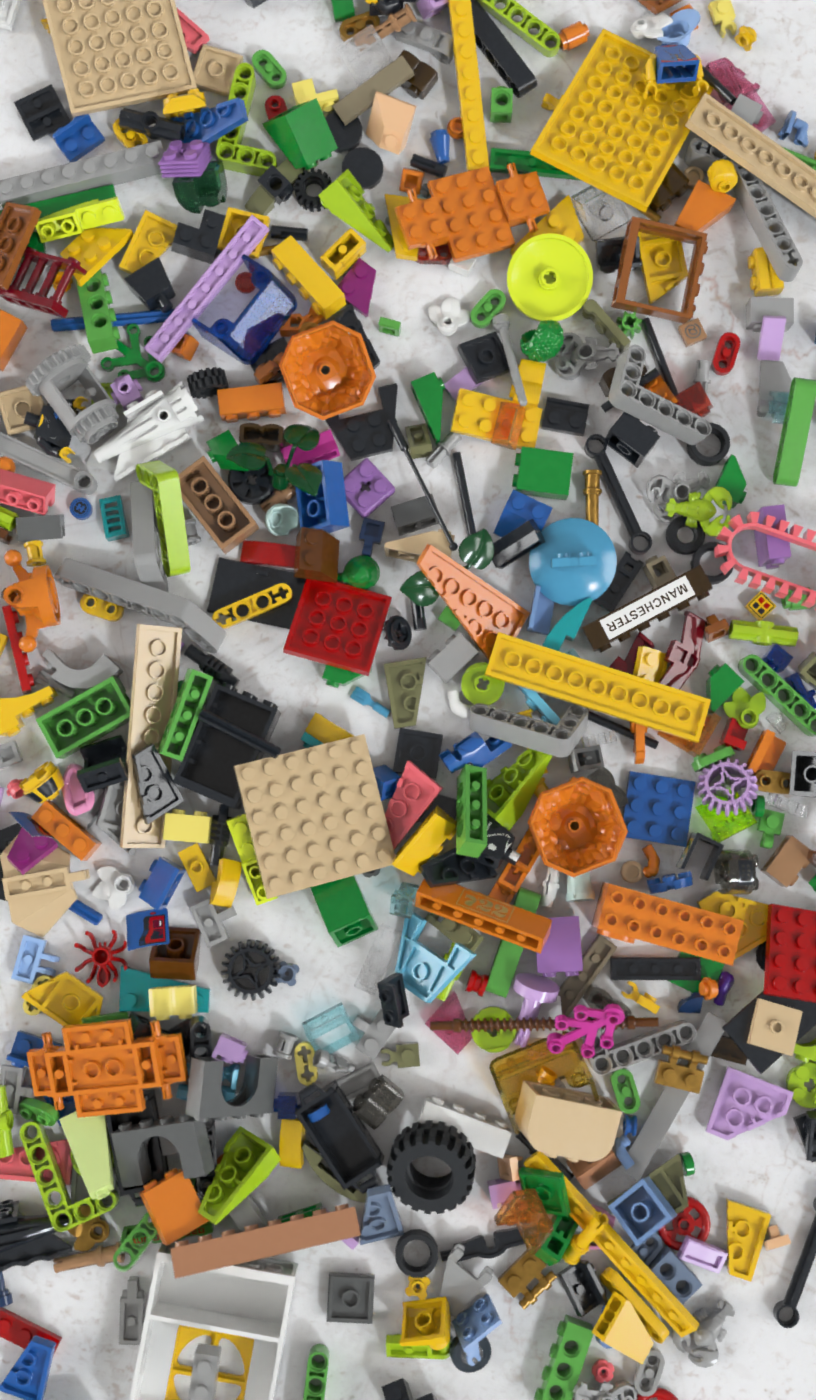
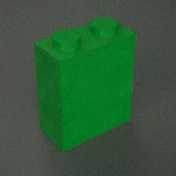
(543, 473)

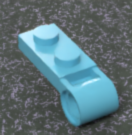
(535, 702)

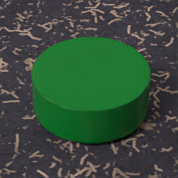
(758, 806)
(687, 1164)

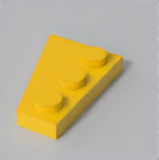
(149, 242)
(399, 243)

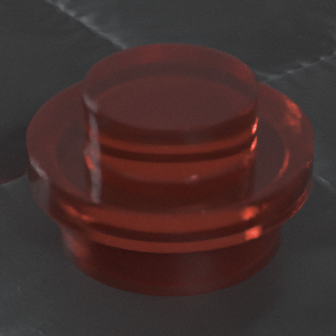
(244, 283)

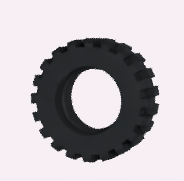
(426, 1192)

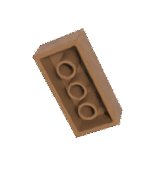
(215, 505)

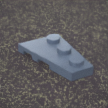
(380, 1216)

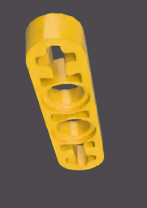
(251, 603)
(652, 1324)

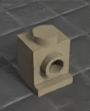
(663, 566)

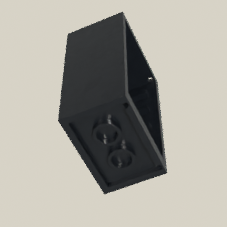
(213, 754)

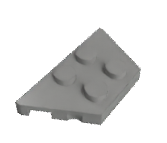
(110, 813)

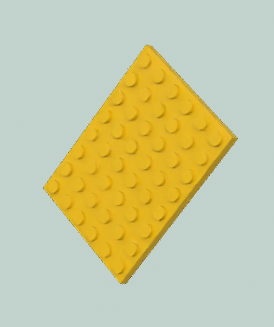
(608, 129)

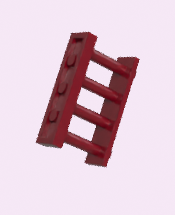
(39, 301)

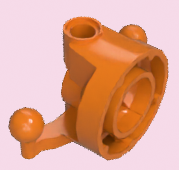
(35, 599)

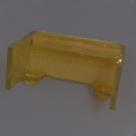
(523, 1063)

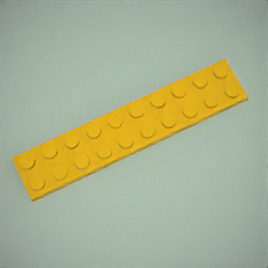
(598, 687)

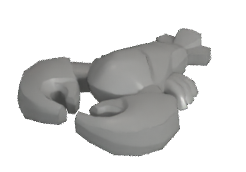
(584, 354)
(678, 490)
(706, 1334)
(605, 1391)

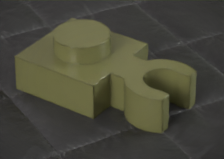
(405, 1055)

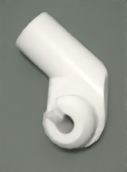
(458, 707)

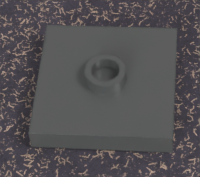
(350, 1298)

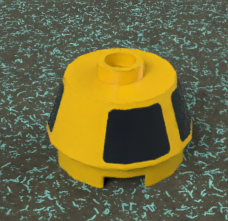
(43, 783)

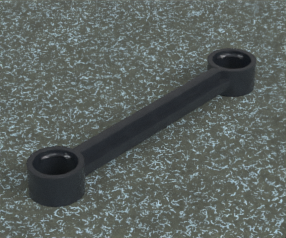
(617, 494)
(799, 1278)

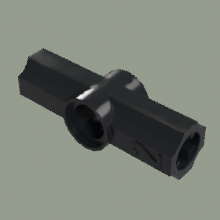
(140, 122)

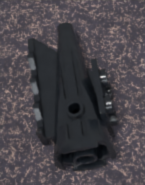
(28, 1237)

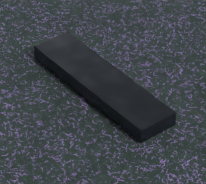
(655, 968)

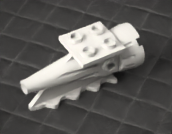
(147, 433)

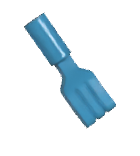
(364, 698)

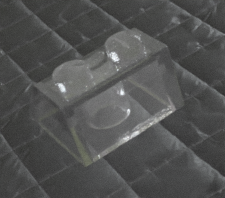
(364, 55)
(599, 212)

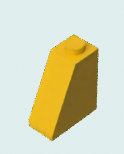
(623, 1329)

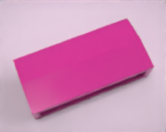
(325, 450)

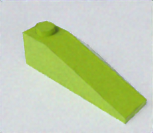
(242, 1169)

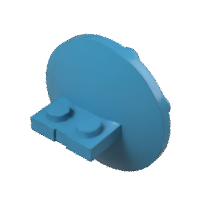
(573, 561)

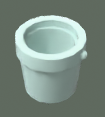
(579, 888)

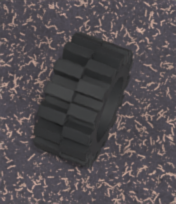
(306, 180)
(207, 382)

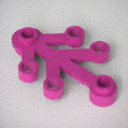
(609, 1016)

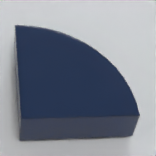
(691, 1004)

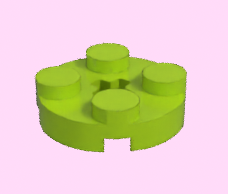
(478, 695)
(496, 1042)
(795, 1082)

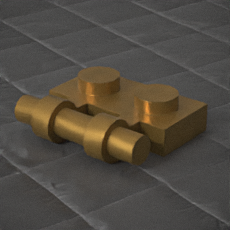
(678, 1075)
(521, 1274)

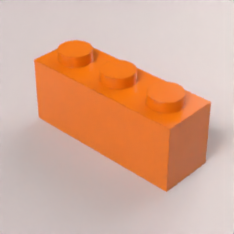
(251, 402)
(66, 830)

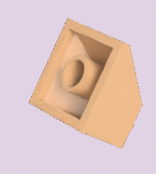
(390, 122)

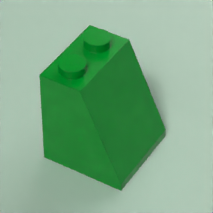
(302, 134)
(344, 910)

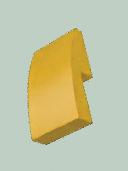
(325, 730)
(227, 882)
(291, 1142)

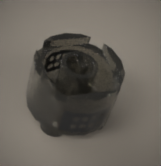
(736, 871)

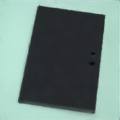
(239, 580)
(740, 1024)

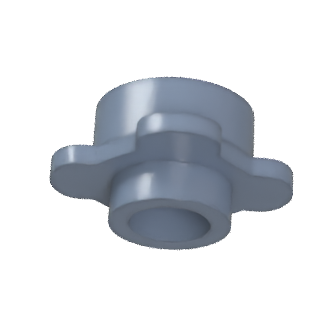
(292, 969)

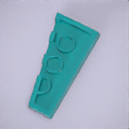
(135, 992)

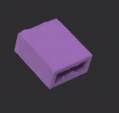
(771, 550)
(562, 948)

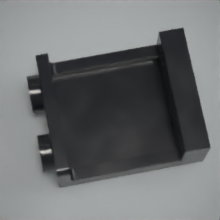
(103, 764)

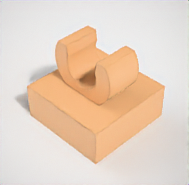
(508, 1167)
(775, 1239)

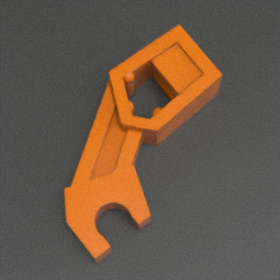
(287, 331)
(639, 742)

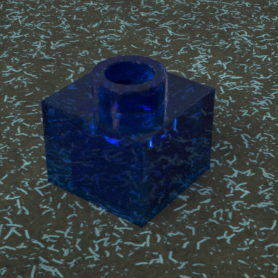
(777, 658)
(286, 1105)

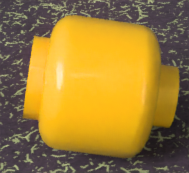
(722, 176)

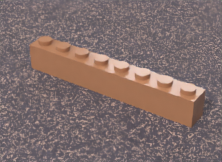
(264, 1242)

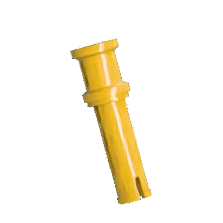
(581, 1242)

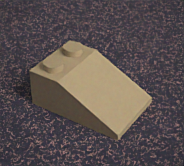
(413, 546)

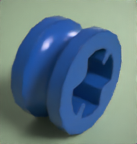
(629, 1125)

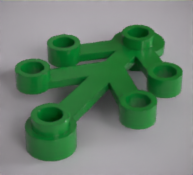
(133, 356)

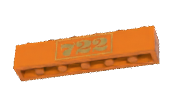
(485, 914)

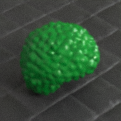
(543, 342)

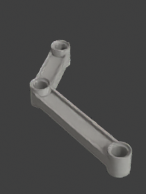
(46, 464)

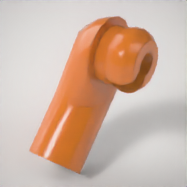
(653, 861)

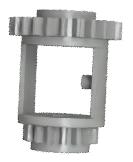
(61, 372)

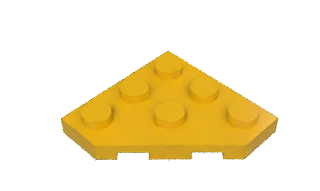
(751, 912)

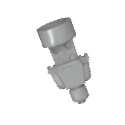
(323, 1059)

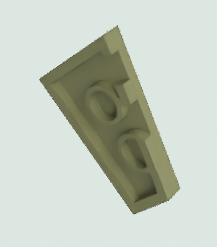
(404, 690)

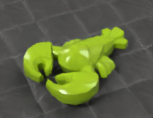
(702, 509)

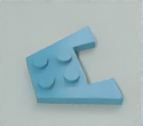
(421, 968)

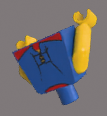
(673, 65)

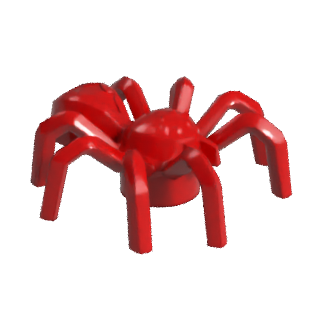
(102, 956)

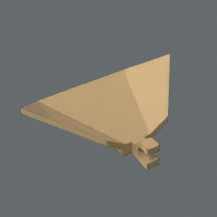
(42, 892)

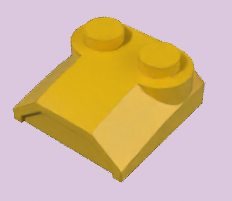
(179, 105)
(232, 224)
(426, 1323)

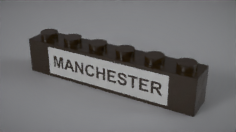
(647, 608)

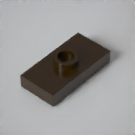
(729, 1051)

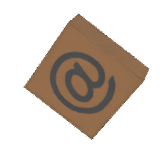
(692, 332)

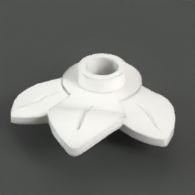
(650, 26)
(448, 313)
(111, 888)

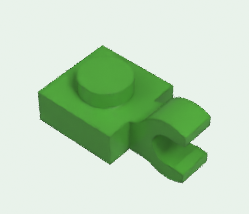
(770, 825)

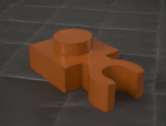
(267, 371)

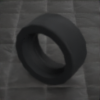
(703, 460)
(695, 561)
(416, 1272)

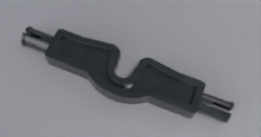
(477, 1245)

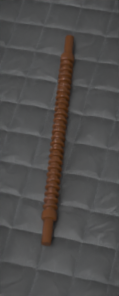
(458, 1025)

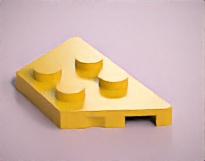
(559, 220)
(95, 248)
(661, 264)
(65, 999)

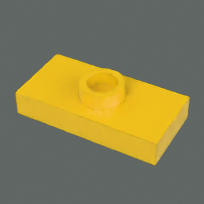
(197, 867)

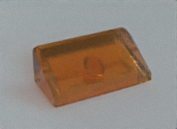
(508, 425)

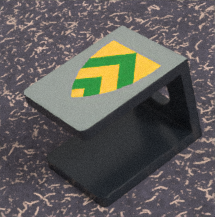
(713, 857)

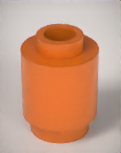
(573, 36)

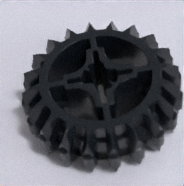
(233, 977)

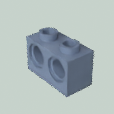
(676, 1272)

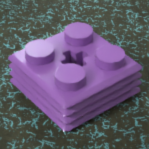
(185, 159)
(380, 488)

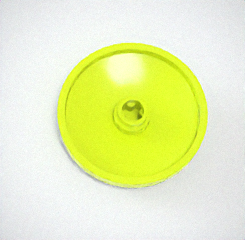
(549, 277)

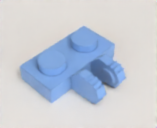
(29, 960)

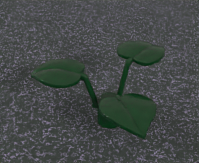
(304, 476)
(474, 549)

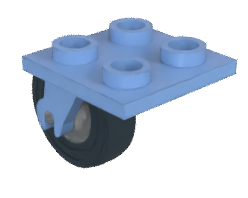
(471, 1347)

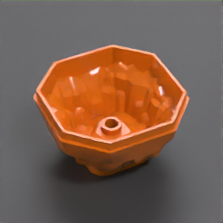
(348, 375)
(598, 831)

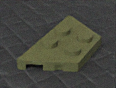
(670, 1182)

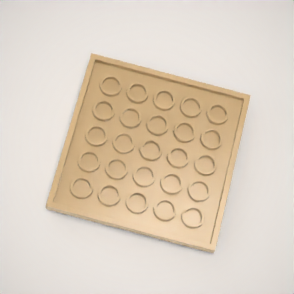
(118, 52)
(315, 815)

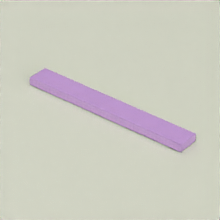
(206, 288)

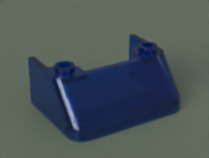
(259, 320)

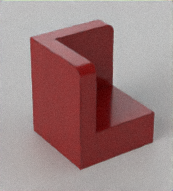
(734, 735)

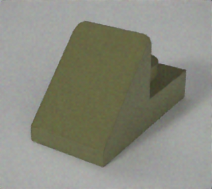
(418, 441)

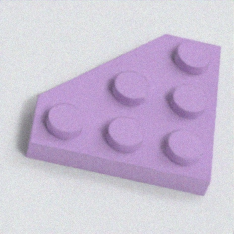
(746, 1104)

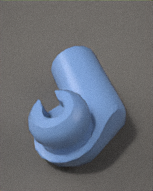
(621, 1153)

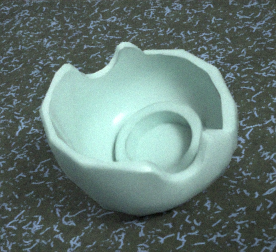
(281, 519)

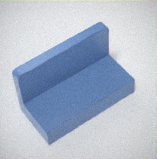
(540, 613)

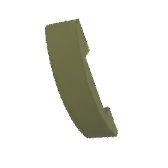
(261, 202)
(326, 1175)

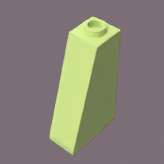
(92, 1152)

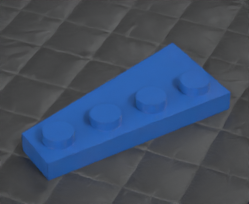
(213, 122)

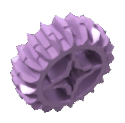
(743, 780)

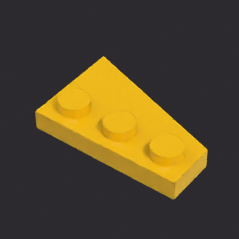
(744, 1238)

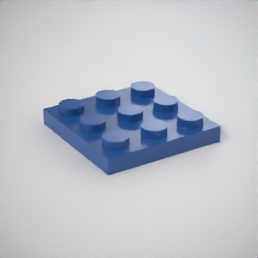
(658, 808)

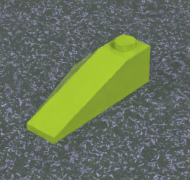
(346, 202)
(514, 787)

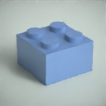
(642, 1211)

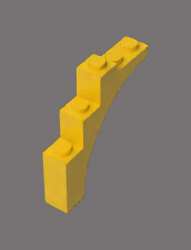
(24, 706)

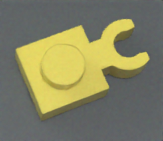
(723, 14)

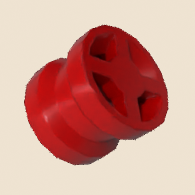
(477, 983)

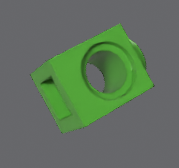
(498, 112)

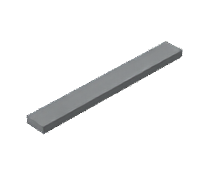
(671, 1101)

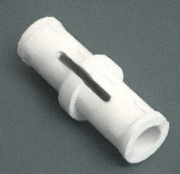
(550, 888)

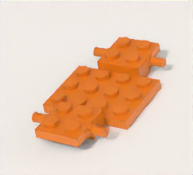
(472, 212)
(106, 1066)

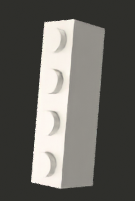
(480, 1132)

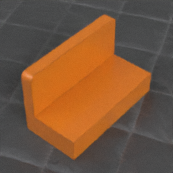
(766, 752)

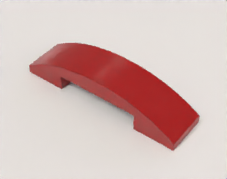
(268, 553)

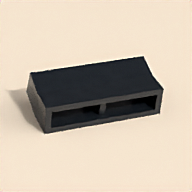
(517, 544)

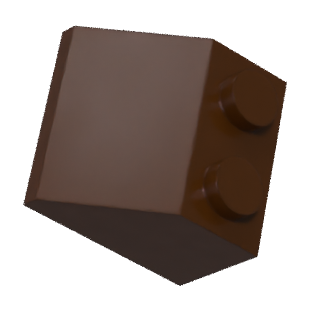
(316, 555)
(178, 958)

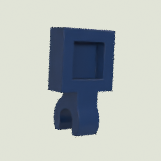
(372, 534)

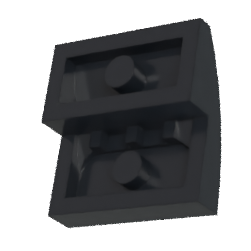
(42, 112)

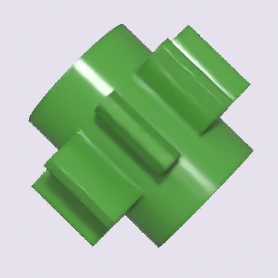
(632, 320)

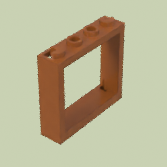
(696, 268)

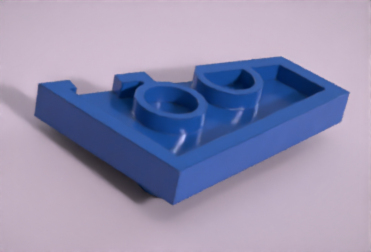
(31, 1371)

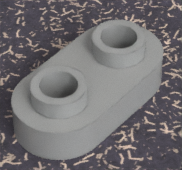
(651, 1371)

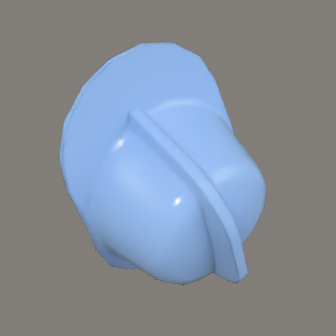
(680, 30)

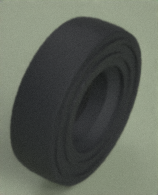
(678, 546)

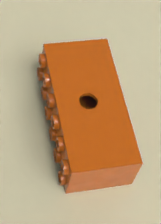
(670, 924)

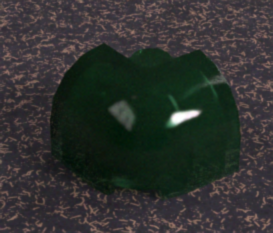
(202, 191)

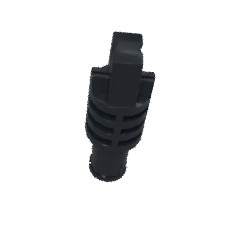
(212, 666)
(219, 835)

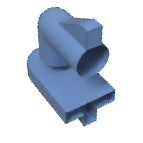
(801, 136)

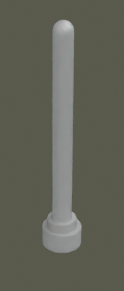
(501, 325)

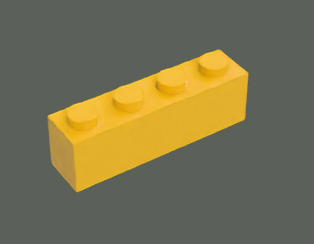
(308, 277)

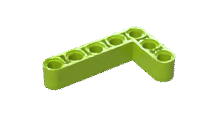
(521, 28)
(233, 145)
(169, 514)
(57, 1183)

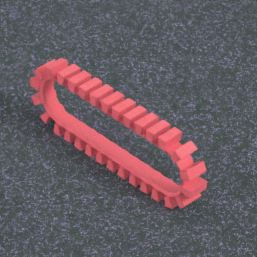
(752, 518)

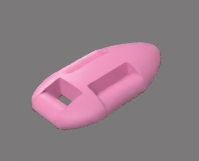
(74, 797)

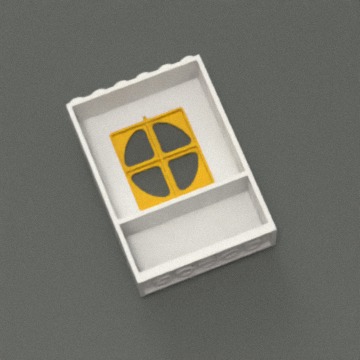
(236, 1303)

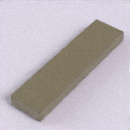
(362, 97)
(593, 962)

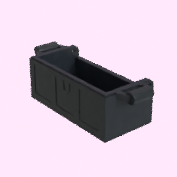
(340, 1136)
(158, 1162)

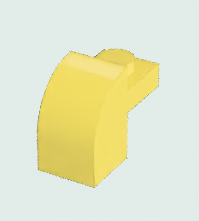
(305, 91)

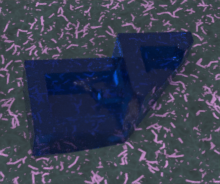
(796, 683)

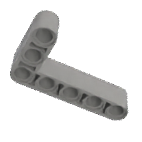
(649, 407)
(145, 537)
(529, 732)
(631, 1046)

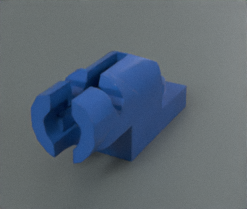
(473, 751)

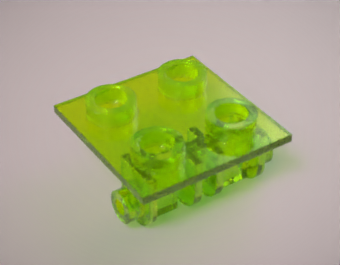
(722, 826)

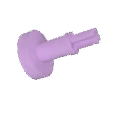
(535, 991)

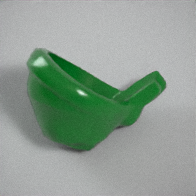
(360, 572)

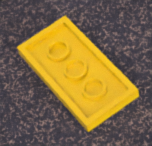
(477, 415)

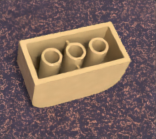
(567, 1122)

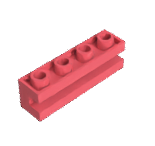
(26, 492)

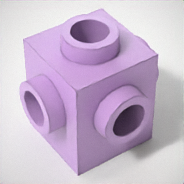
(126, 391)

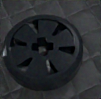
(250, 493)

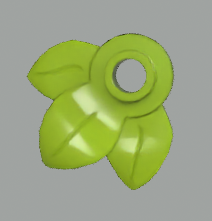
(744, 704)

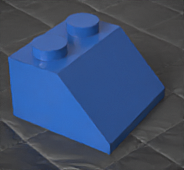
(518, 511)
(161, 883)

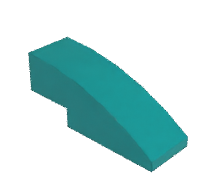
(567, 626)

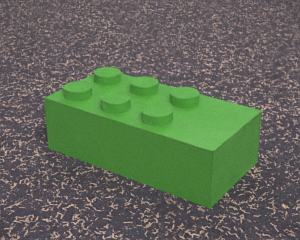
(86, 717)

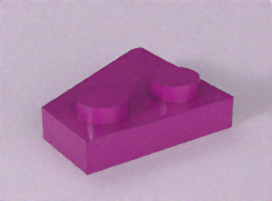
(358, 286)
(30, 850)

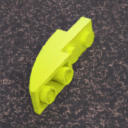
(79, 218)
(242, 838)

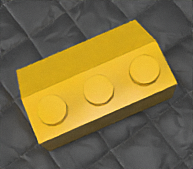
(425, 841)

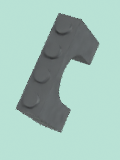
(254, 1098)
(187, 1135)

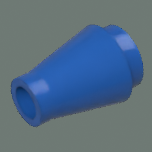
(440, 144)

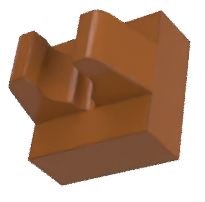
(715, 628)

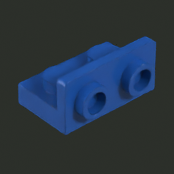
(78, 138)
(22, 1044)

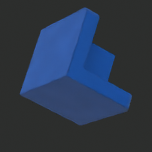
(386, 781)

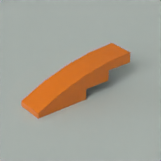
(513, 876)

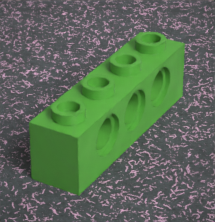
(96, 313)
(185, 714)
(471, 811)
(568, 1330)

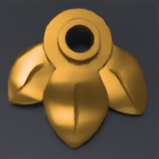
(86, 1232)

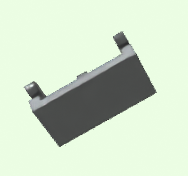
(414, 515)
(40, 527)

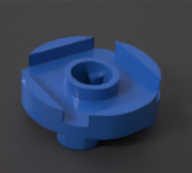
(670, 882)

